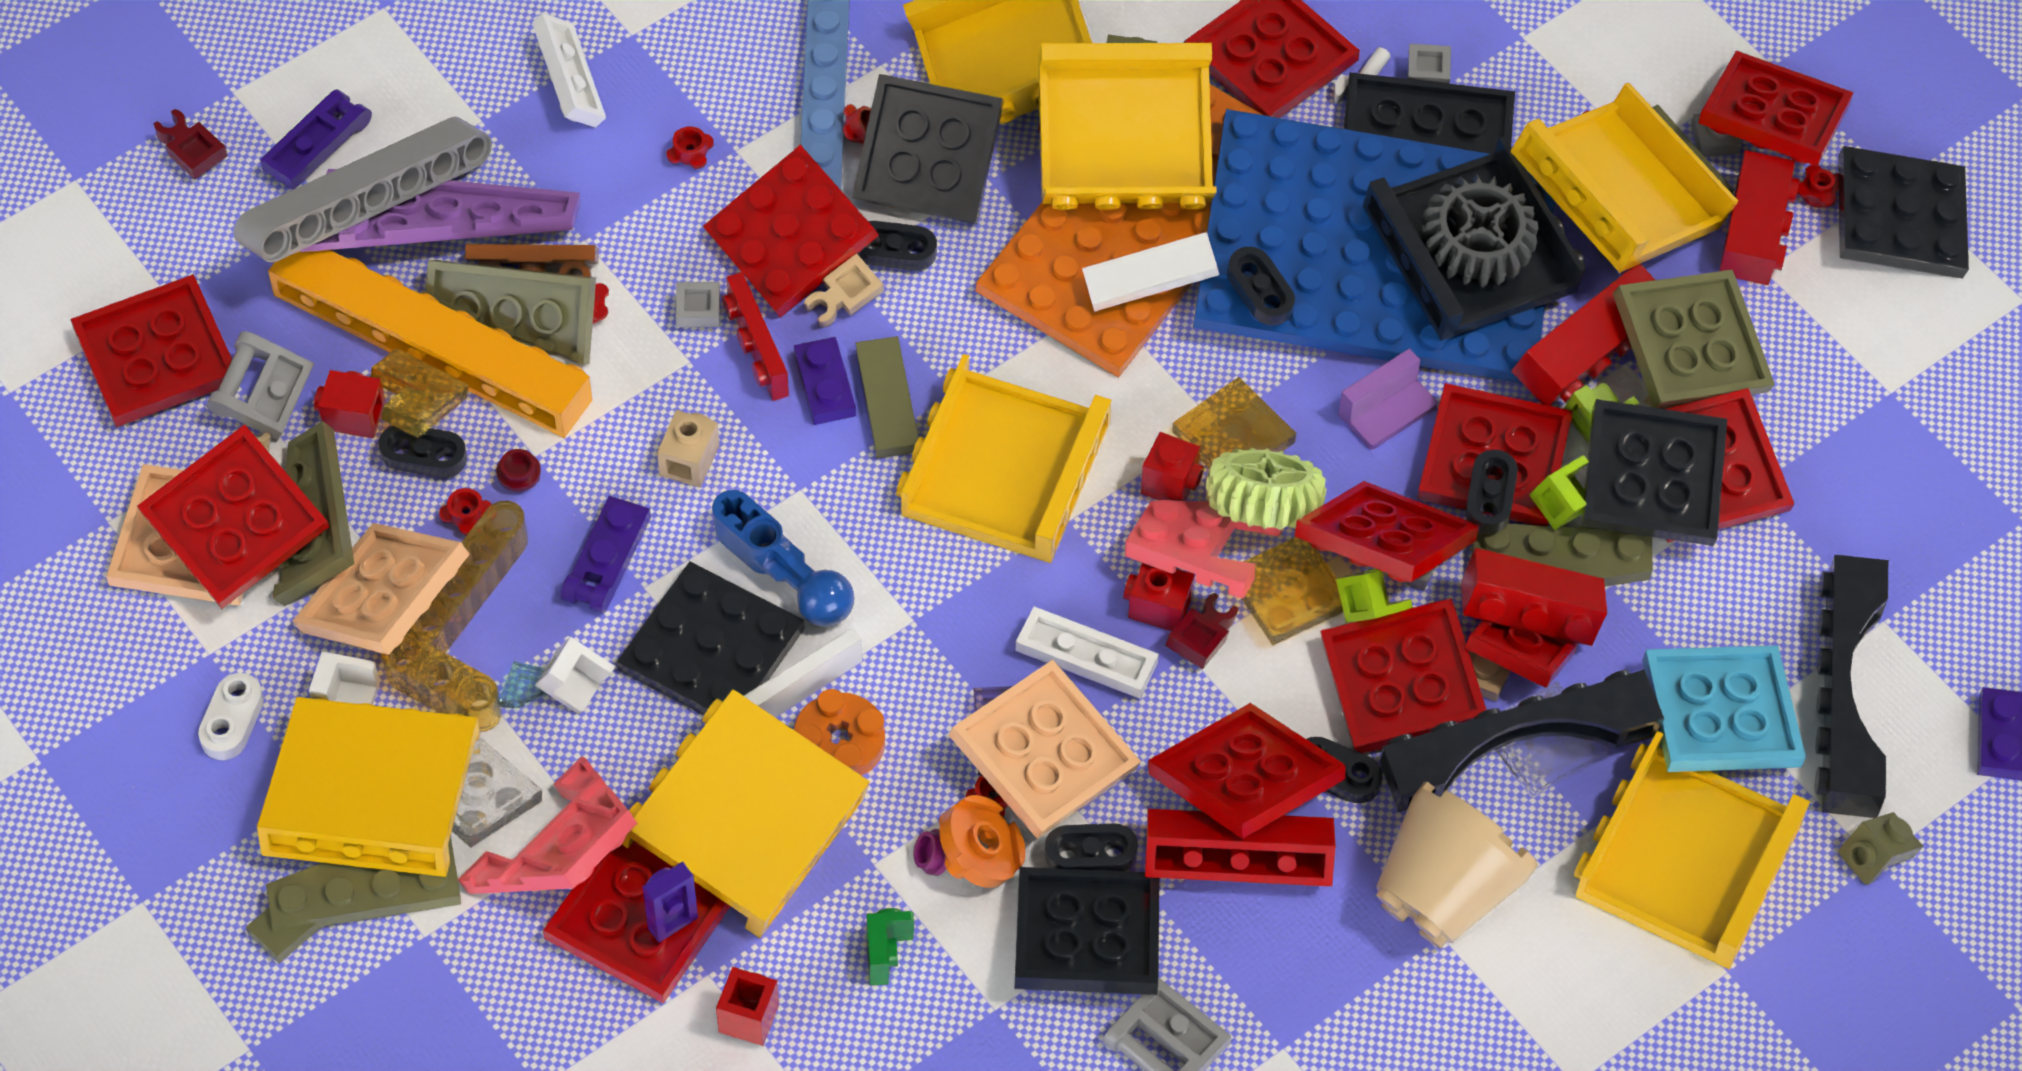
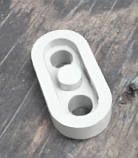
(231, 712)

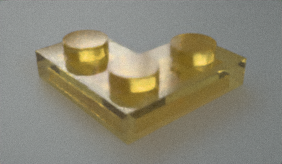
(420, 389)

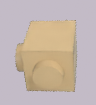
(688, 448)

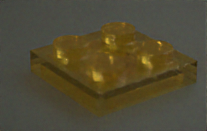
(1232, 421)
(1291, 590)

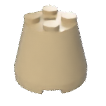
(1449, 867)

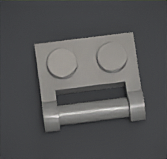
(274, 391)
(1172, 1024)

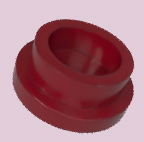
(518, 470)

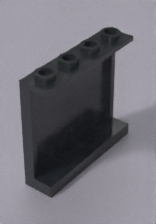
(1448, 304)

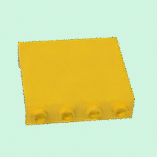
(993, 44)
(1125, 124)
(1625, 179)
(1002, 462)
(367, 786)
(747, 808)
(1688, 855)

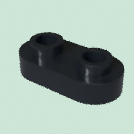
(897, 242)
(1263, 288)
(423, 452)
(1491, 494)
(1353, 788)
(1090, 847)

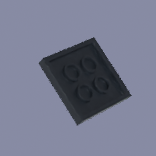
(928, 149)
(1902, 212)
(1654, 472)
(709, 641)
(1087, 931)

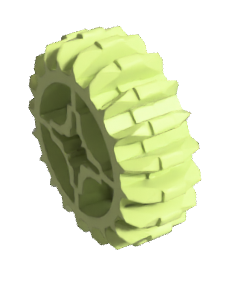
(1264, 487)

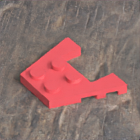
(1191, 539)
(566, 847)

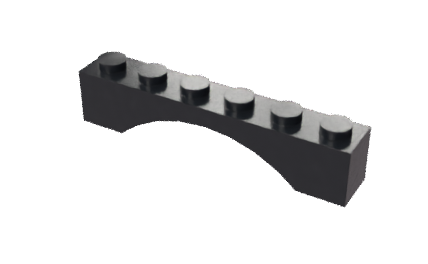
(1607, 712)
(1853, 764)

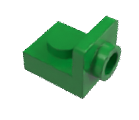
(882, 934)

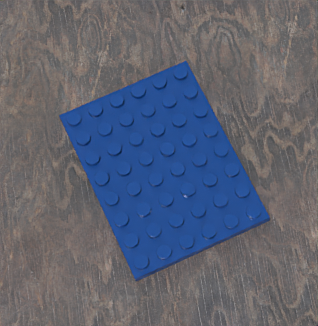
(1301, 201)

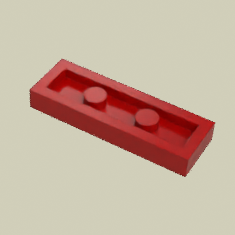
(755, 337)

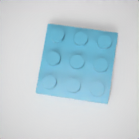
(1724, 708)

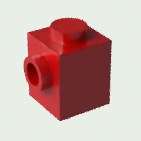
(351, 403)
(1171, 469)
(1159, 596)
(747, 1006)

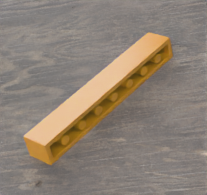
(396, 317)

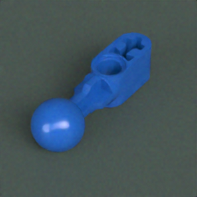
(822, 595)

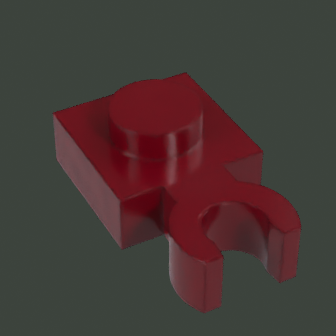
(192, 147)
(1203, 633)

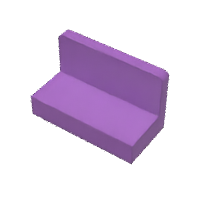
(1386, 401)

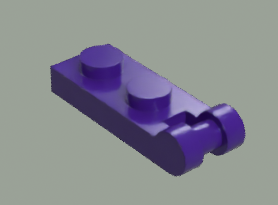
(315, 139)
(606, 554)

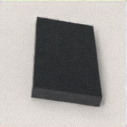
(1429, 111)

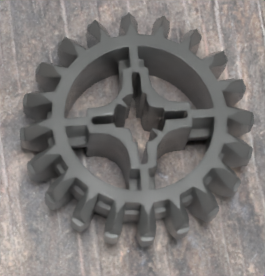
(1479, 215)

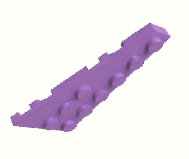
(461, 212)

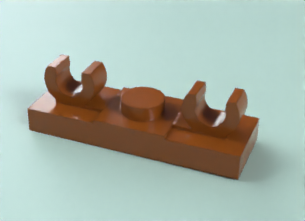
(534, 256)

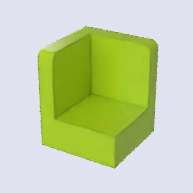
(1582, 404)
(1561, 494)
(1366, 597)

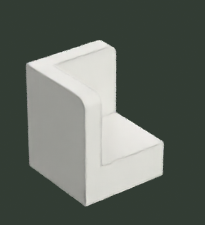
(574, 675)
(345, 679)

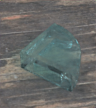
(521, 686)

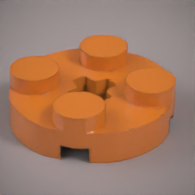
(848, 712)
(964, 852)

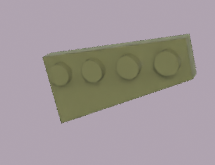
(527, 304)
(316, 470)
(1594, 552)
(346, 894)

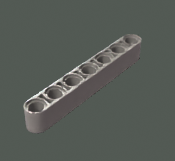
(362, 189)

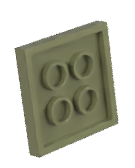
(1692, 338)

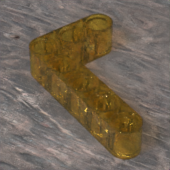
(451, 617)

